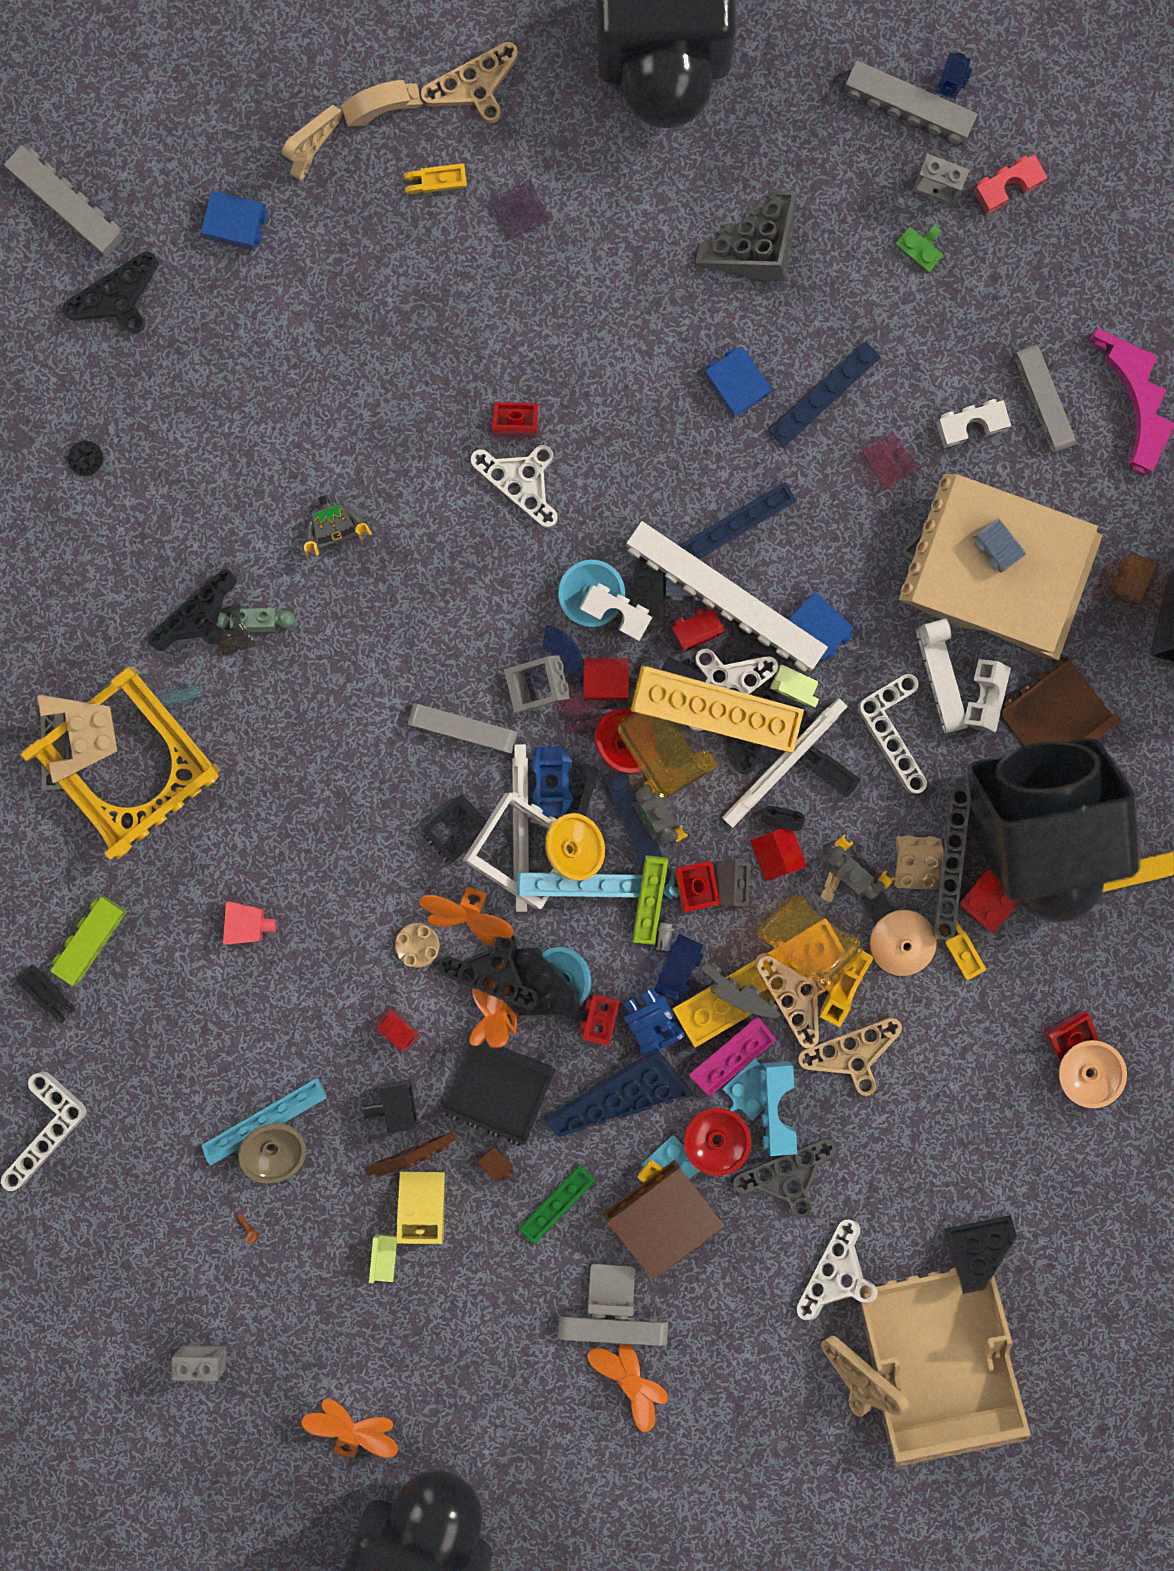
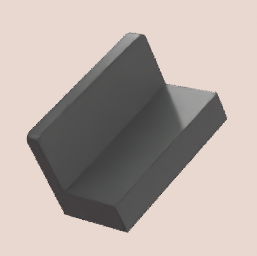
(732, 882)

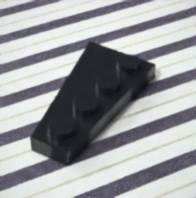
(648, 591)

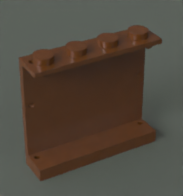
(1058, 708)
(663, 1220)

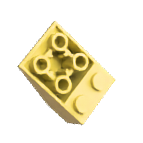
(421, 1208)

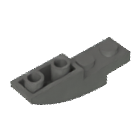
(746, 998)

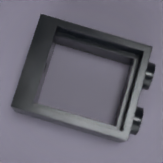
(429, 836)

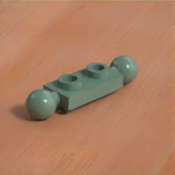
(259, 619)

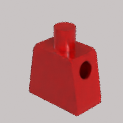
(397, 1030)

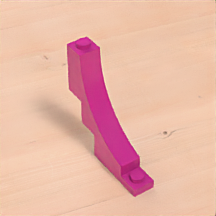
(1133, 368)

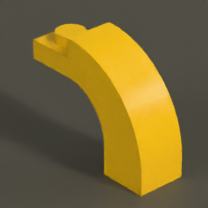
(838, 1001)

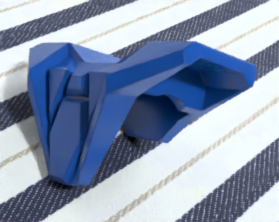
(555, 762)

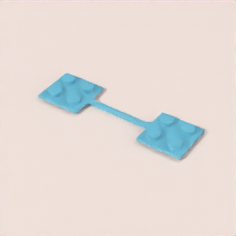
(745, 1093)

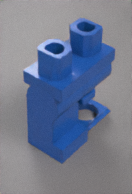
(645, 1021)

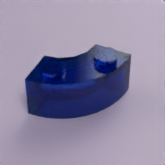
(563, 645)
(678, 968)

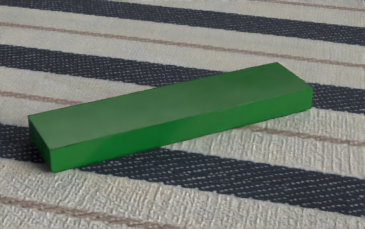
(557, 1204)

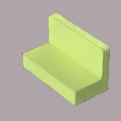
(795, 686)
(383, 1258)

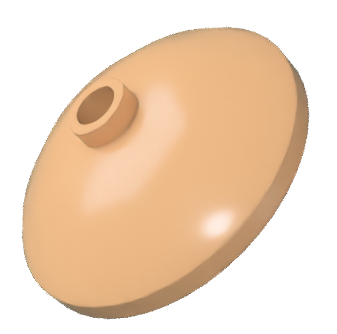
(893, 932)
(1107, 1078)

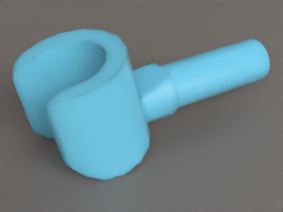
(670, 889)

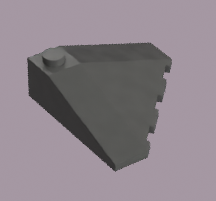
(758, 244)

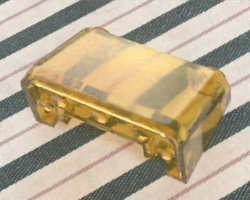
(664, 753)
(810, 941)

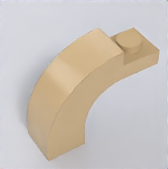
(380, 99)

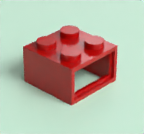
(987, 902)
(596, 1016)

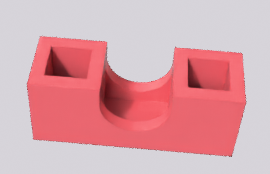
(1026, 174)

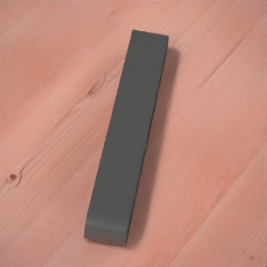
(952, 853)

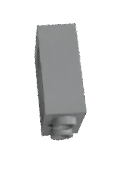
(942, 176)
(519, 689)
(206, 1361)

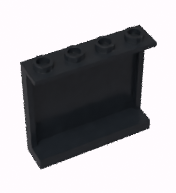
(499, 1091)

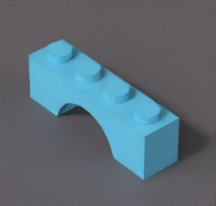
(777, 1080)

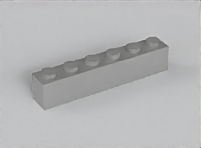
(910, 103)
(65, 202)

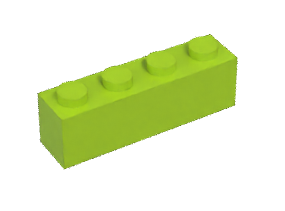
(88, 940)

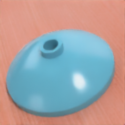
(576, 583)
(571, 965)

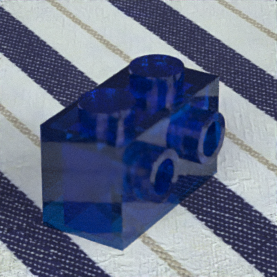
(954, 75)

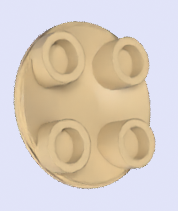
(417, 945)

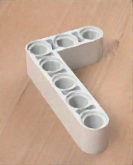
(941, 674)
(890, 732)
(48, 1134)

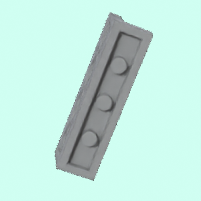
(61, 745)

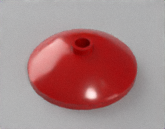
(606, 742)
(727, 1154)

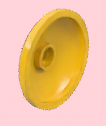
(584, 847)

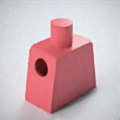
(245, 924)

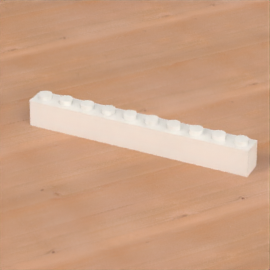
(725, 596)

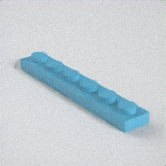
(596, 886)
(278, 1112)

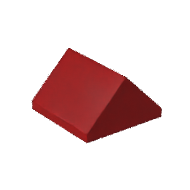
(515, 419)
(606, 678)
(778, 853)
(697, 886)
(1070, 1032)

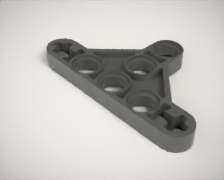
(778, 1180)

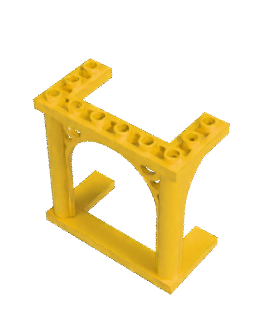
(114, 834)

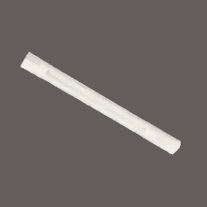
(784, 763)
(520, 820)

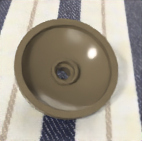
(273, 1162)

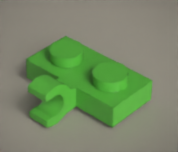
(920, 248)

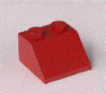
(697, 630)

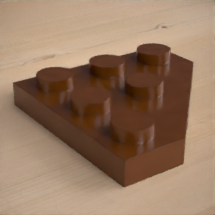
(410, 1156)

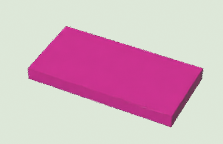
(732, 1057)

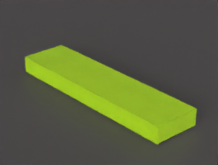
(650, 900)

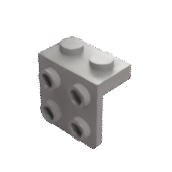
(611, 1290)

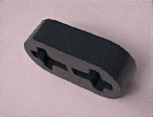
(783, 818)

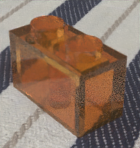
(1133, 578)

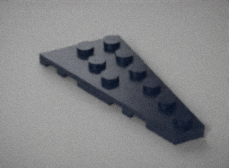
(625, 1093)

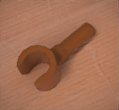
(251, 1235)

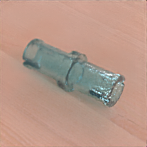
(180, 696)

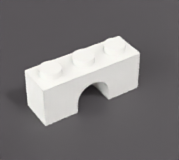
(991, 416)
(633, 619)
(993, 680)

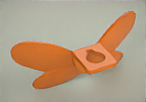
(449, 913)
(495, 1023)
(627, 1374)
(338, 1423)

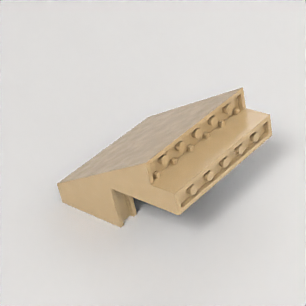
(1028, 601)
(949, 1364)

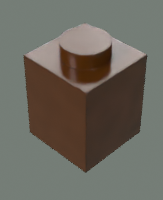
(496, 1164)

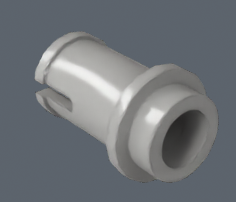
(664, 936)

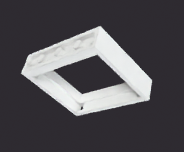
(495, 875)

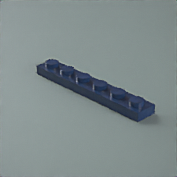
(824, 394)
(739, 521)
(623, 797)

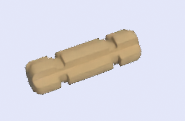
(831, 885)

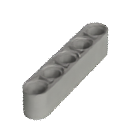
(1046, 399)
(462, 728)
(610, 1330)

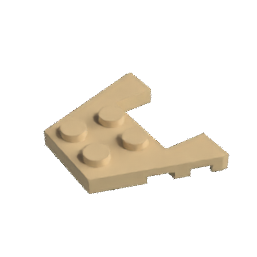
(89, 733)

